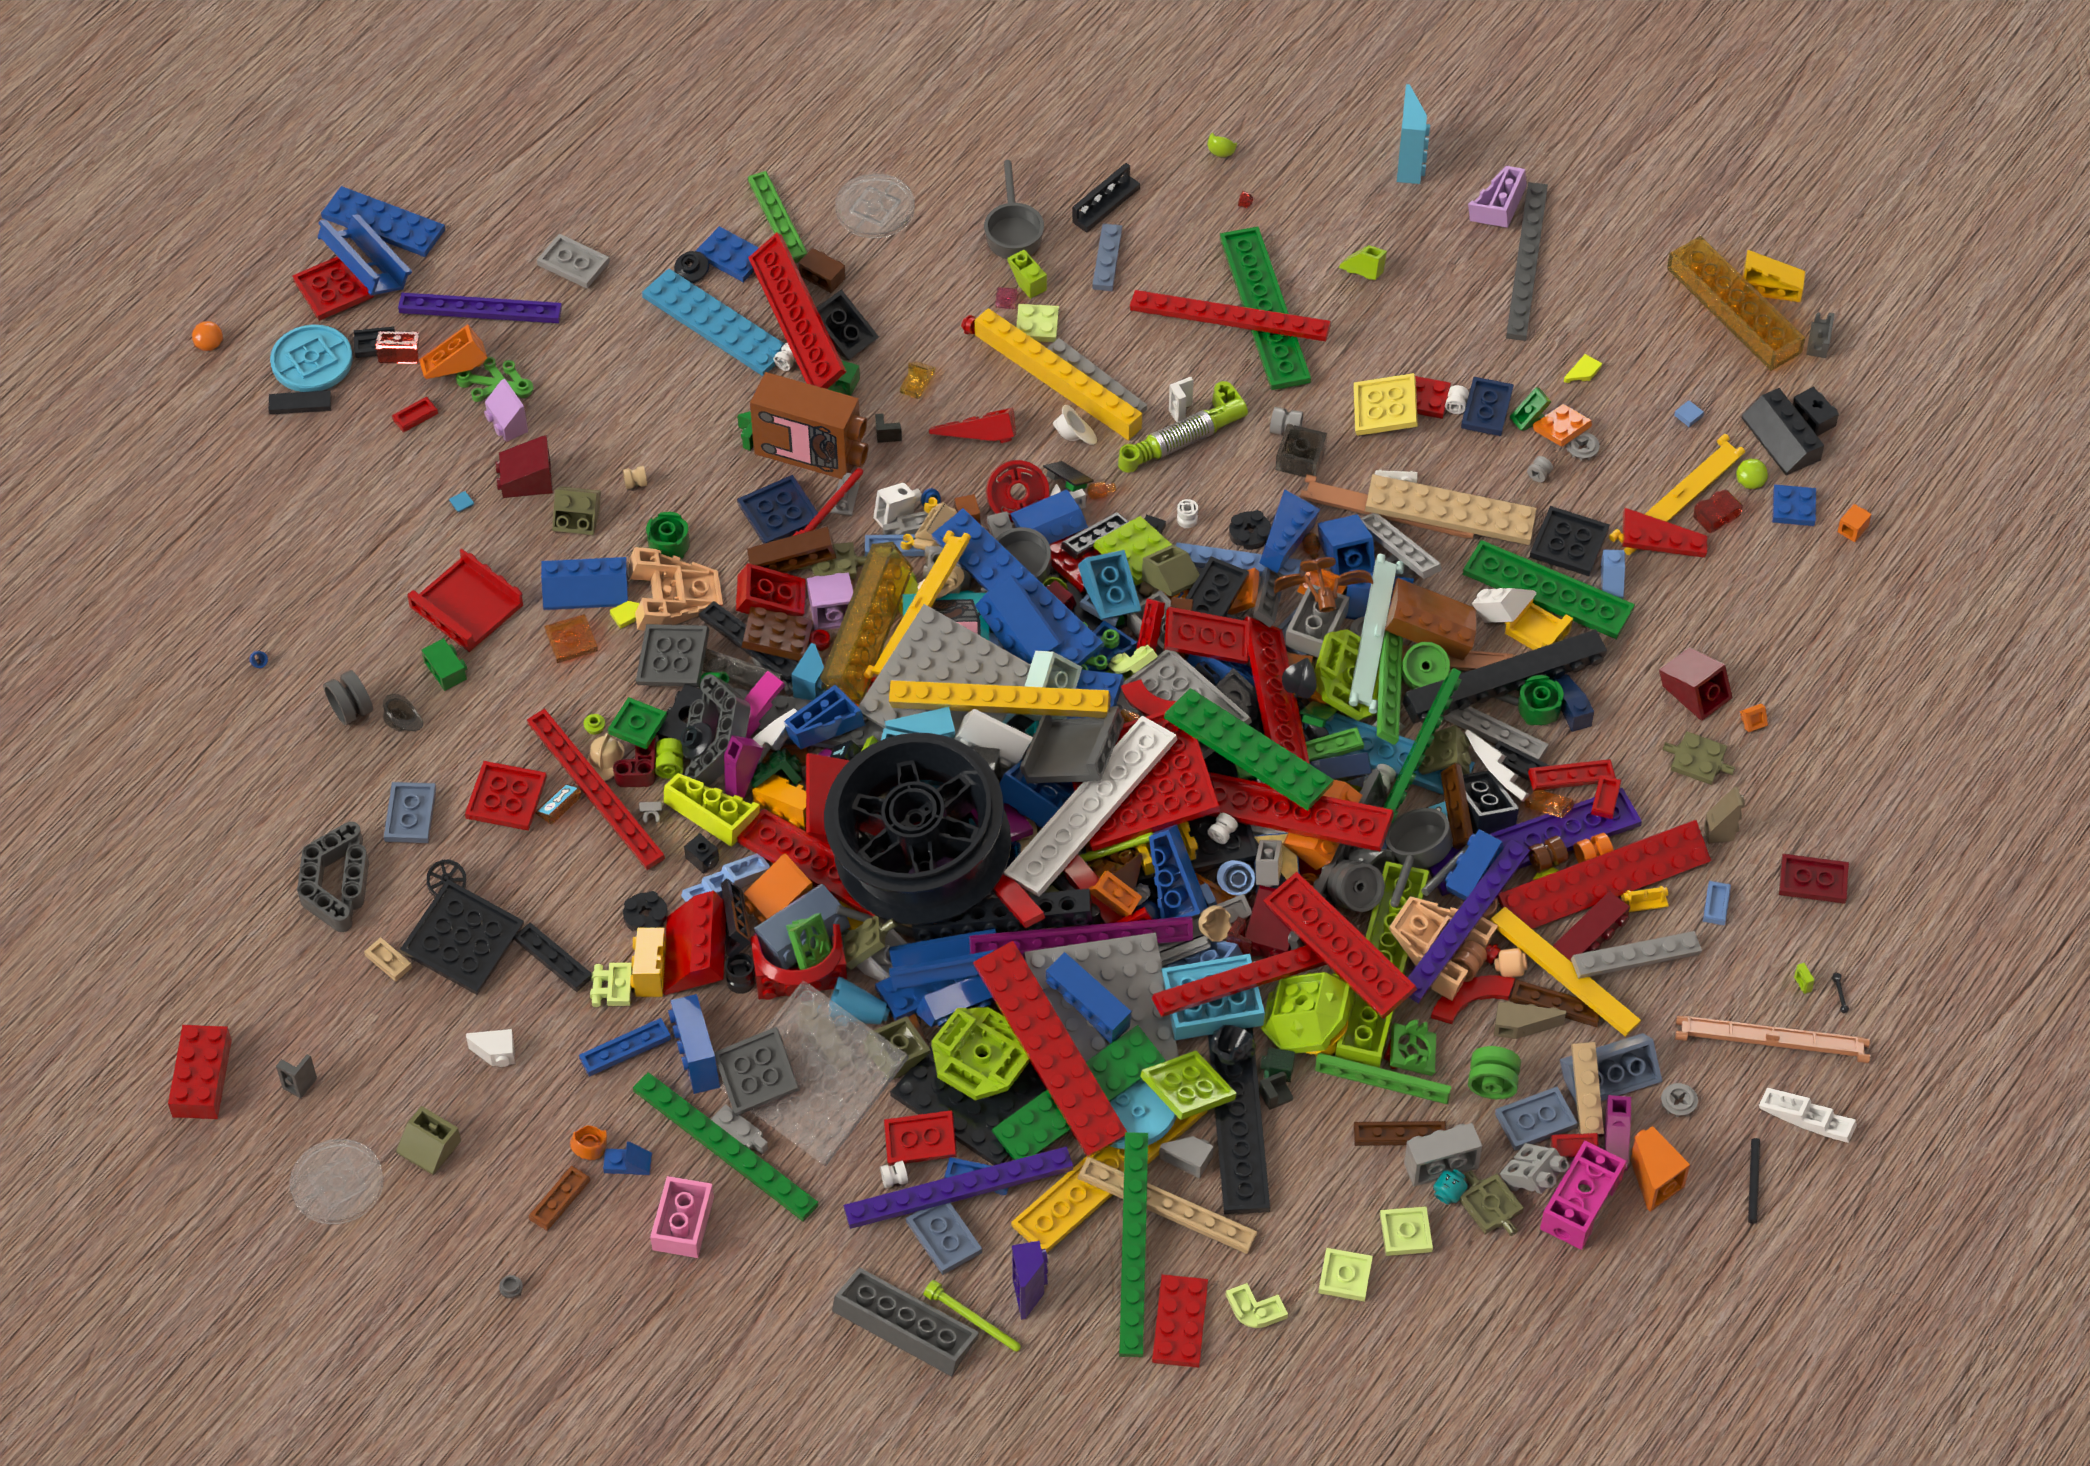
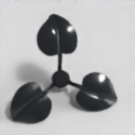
(1302, 681)

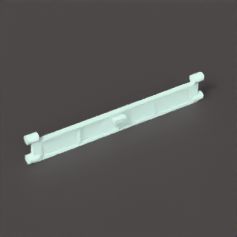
(1373, 632)

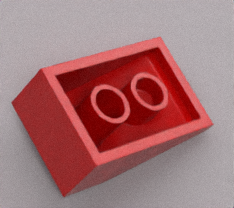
(770, 590)

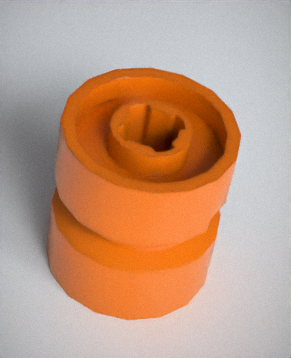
(1591, 848)

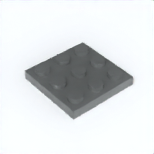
(672, 655)
(756, 1071)

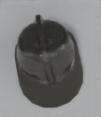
(401, 714)

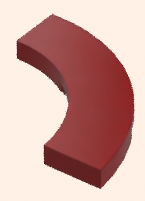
(1143, 700)
(1478, 988)

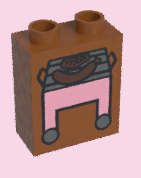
(807, 426)

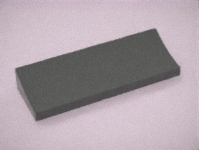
(904, 1321)

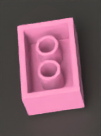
(682, 1217)

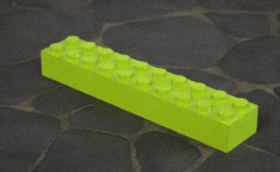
(1366, 1030)

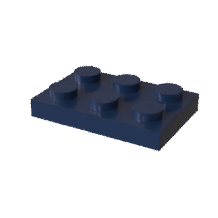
(1487, 406)

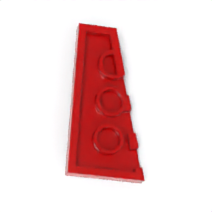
(1661, 536)

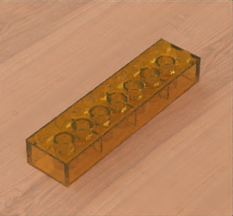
(1736, 303)
(867, 620)

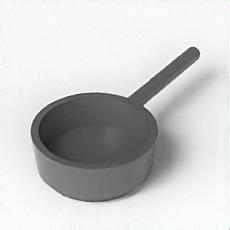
(1013, 224)
(1029, 549)
(1418, 841)

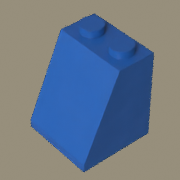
(1348, 543)

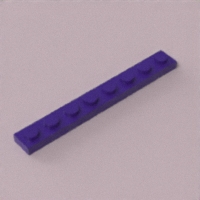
(480, 307)

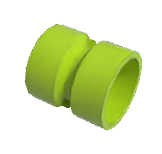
(668, 758)

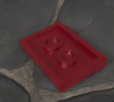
(1813, 878)

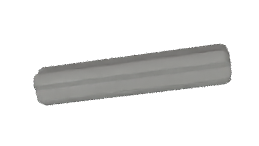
(1184, 950)

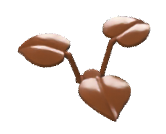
(1325, 597)

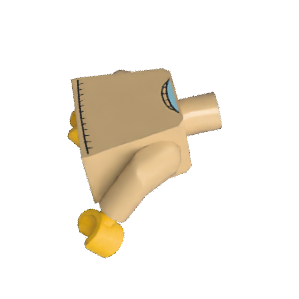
(936, 518)

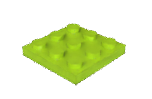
(1137, 540)
(1188, 1085)

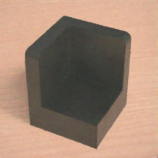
(887, 432)
(1275, 1091)

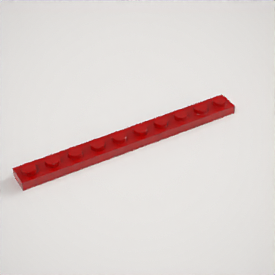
(1230, 315)
(596, 789)
(1236, 980)

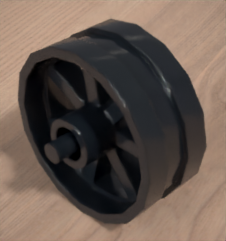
(445, 876)

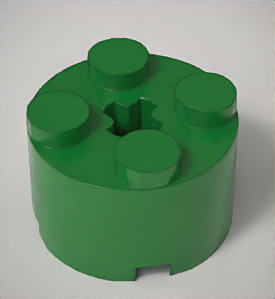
(668, 534)
(1540, 700)

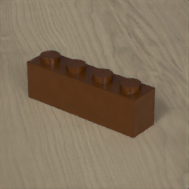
(794, 551)

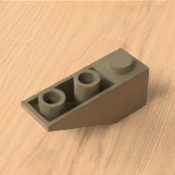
(1723, 819)
(1523, 1020)

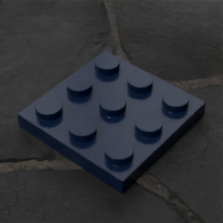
(778, 509)

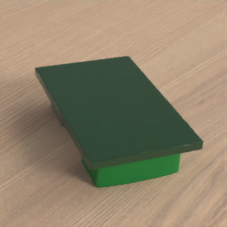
(1318, 714)

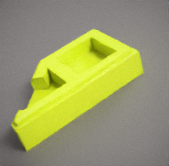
(1583, 370)
(624, 613)

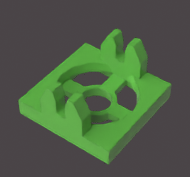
(822, 940)
(1422, 1066)

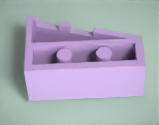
(1500, 199)

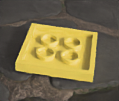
(1385, 404)

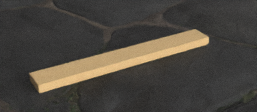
(1172, 1207)

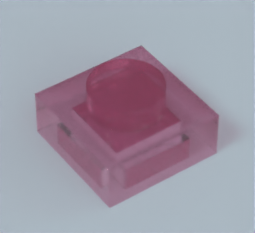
(1006, 298)

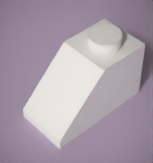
(493, 1046)

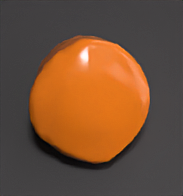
(589, 1142)

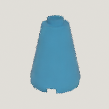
(859, 1002)

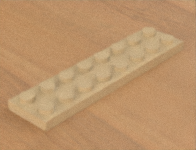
(1450, 509)

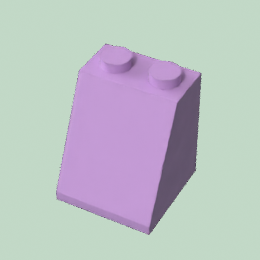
(829, 599)

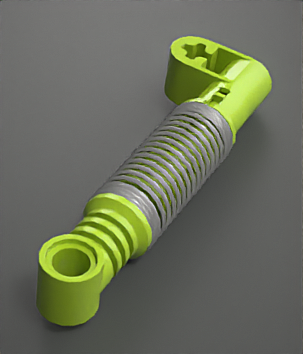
(1179, 436)

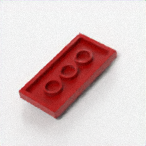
(1207, 635)
(1180, 1321)

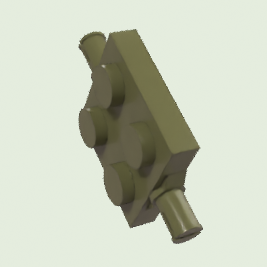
(845, 562)
(1699, 758)
(866, 940)
(1491, 1203)

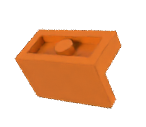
(1115, 894)

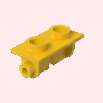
(1646, 899)

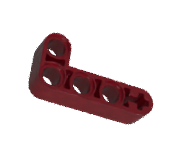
(635, 768)

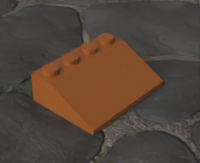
(1431, 617)

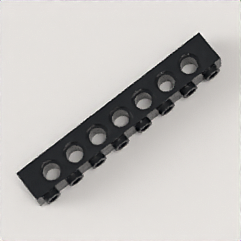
(992, 909)

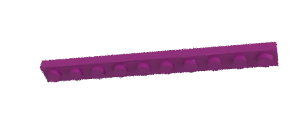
(1166, 931)

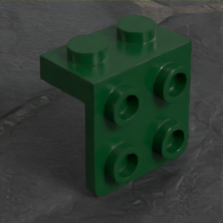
(778, 759)

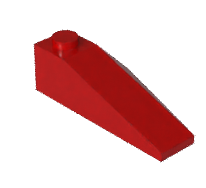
(992, 427)

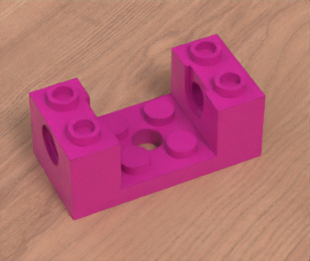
(1573, 1212)

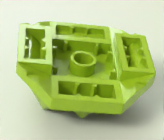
(1336, 672)
(1306, 1011)
(976, 1033)

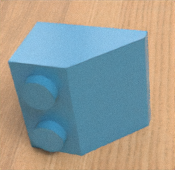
(807, 675)

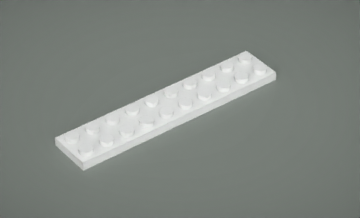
(1090, 807)

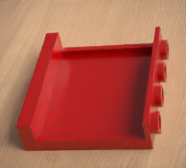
(467, 601)

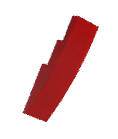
(1082, 877)

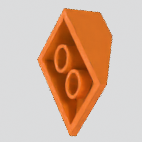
(455, 355)

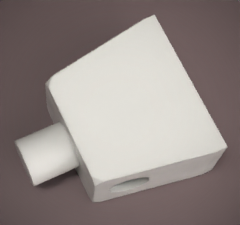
(895, 502)

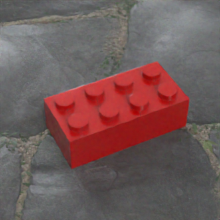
(199, 1072)

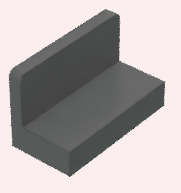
(297, 1079)

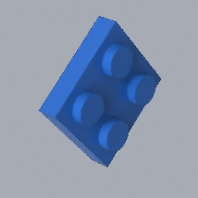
(1794, 505)

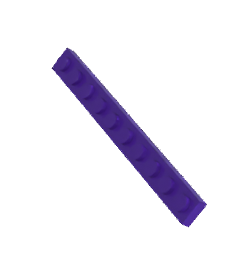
(1466, 918)
(958, 1187)

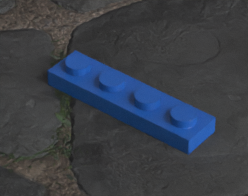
(625, 1047)

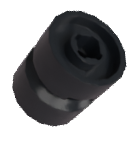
(740, 973)

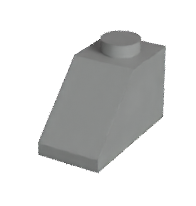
(1188, 1154)

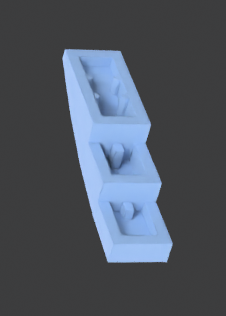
(739, 872)

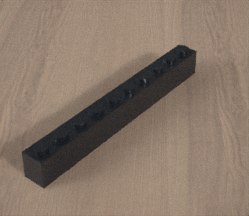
(1510, 674)

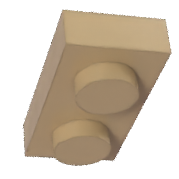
(388, 959)

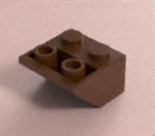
(1122, 864)

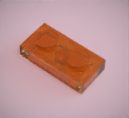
(1549, 803)

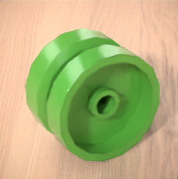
(1424, 654)
(1494, 1072)

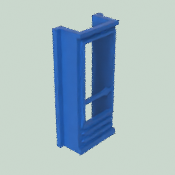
(393, 268)
(934, 961)

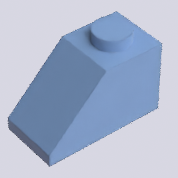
(1613, 572)

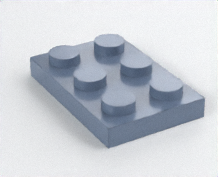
(410, 812)
(1536, 1118)
(944, 1236)

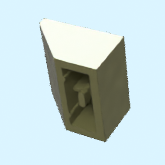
(576, 510)
(1169, 570)
(428, 1140)

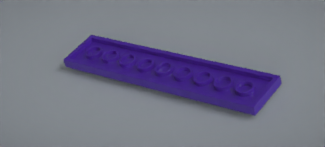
(1573, 827)

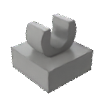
(651, 808)

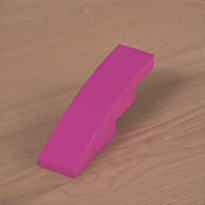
(760, 699)

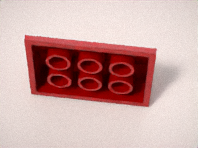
(819, 778)
(695, 943)

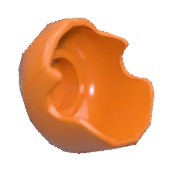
(207, 336)

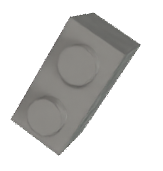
(1269, 862)

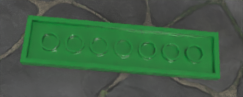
(1553, 589)
(1422, 741)
(1249, 749)
(1040, 1120)

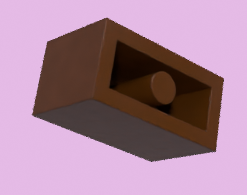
(822, 270)

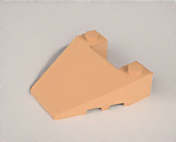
(677, 587)
(1418, 928)

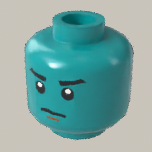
(1450, 1186)

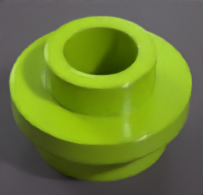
(597, 728)

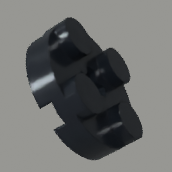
(1249, 519)
(645, 901)

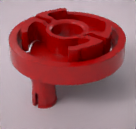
(999, 493)

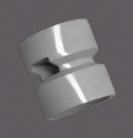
(1281, 417)

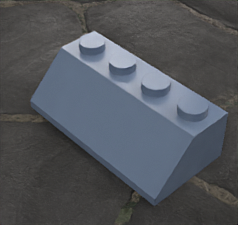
(774, 934)
(1621, 1067)

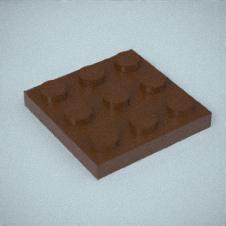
(777, 633)

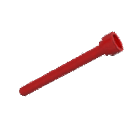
(832, 502)

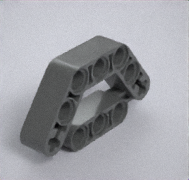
(732, 721)
(346, 842)

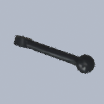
(1836, 978)

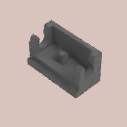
(1820, 336)

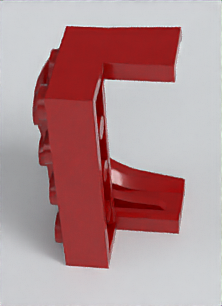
(779, 982)

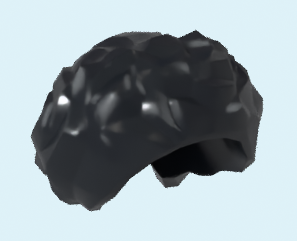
(1233, 1044)

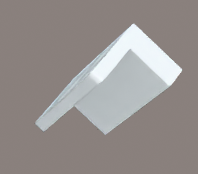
(1180, 397)

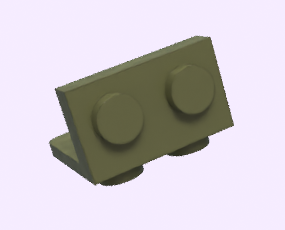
(1447, 748)

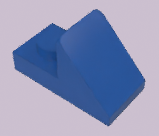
(628, 1161)

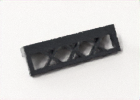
(1104, 198)
(736, 919)

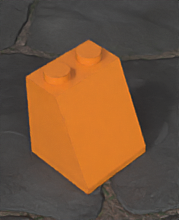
(776, 889)
(1657, 1167)

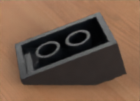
(846, 325)
(1489, 803)

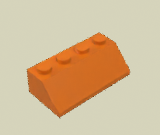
(1318, 851)

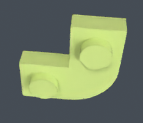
(1122, 662)
(1255, 1313)

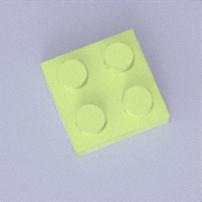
(1038, 321)
(1406, 1231)
(1345, 1274)

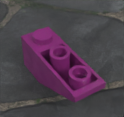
(740, 763)
(1618, 1126)

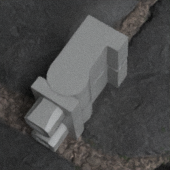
(1536, 1170)

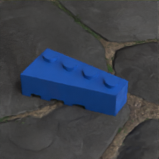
(1290, 525)
(1174, 875)

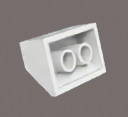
(985, 731)

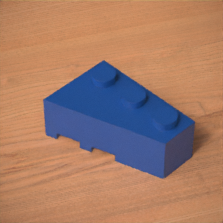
(1126, 645)
(823, 719)
(1473, 864)

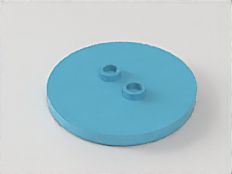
(311, 358)
(1142, 1112)

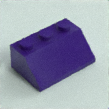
(1029, 1275)

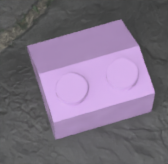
(506, 412)

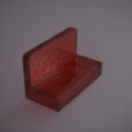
(397, 347)
(1237, 935)

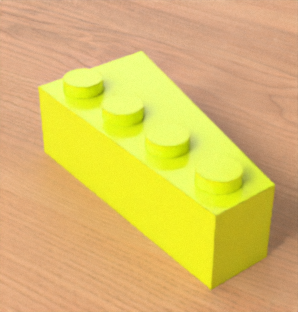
(710, 808)

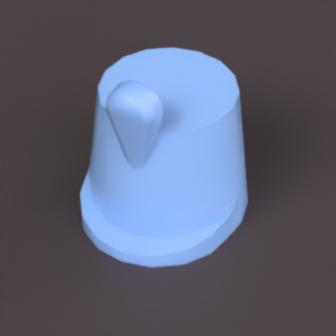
(1236, 877)

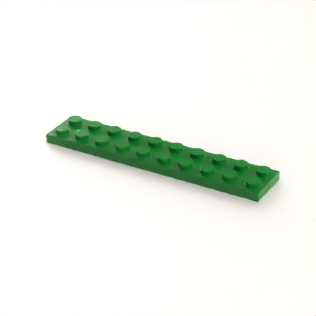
(1260, 290)

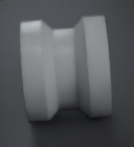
(1539, 469)

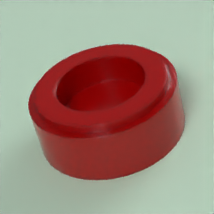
(821, 639)

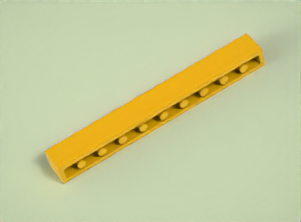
(1058, 374)
(1000, 699)

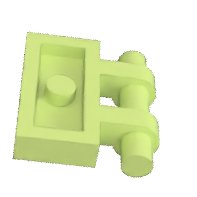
(618, 988)

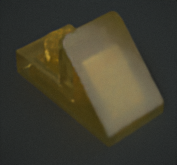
(917, 379)

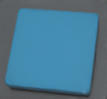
(461, 501)

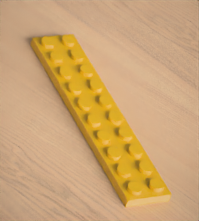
(1073, 1200)

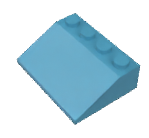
(1413, 140)
(1238, 1010)

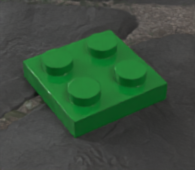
(637, 723)

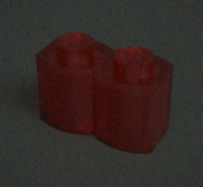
(1717, 510)

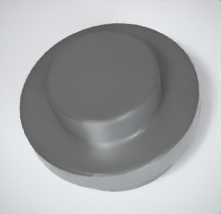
(510, 1286)

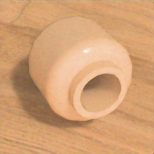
(1511, 962)

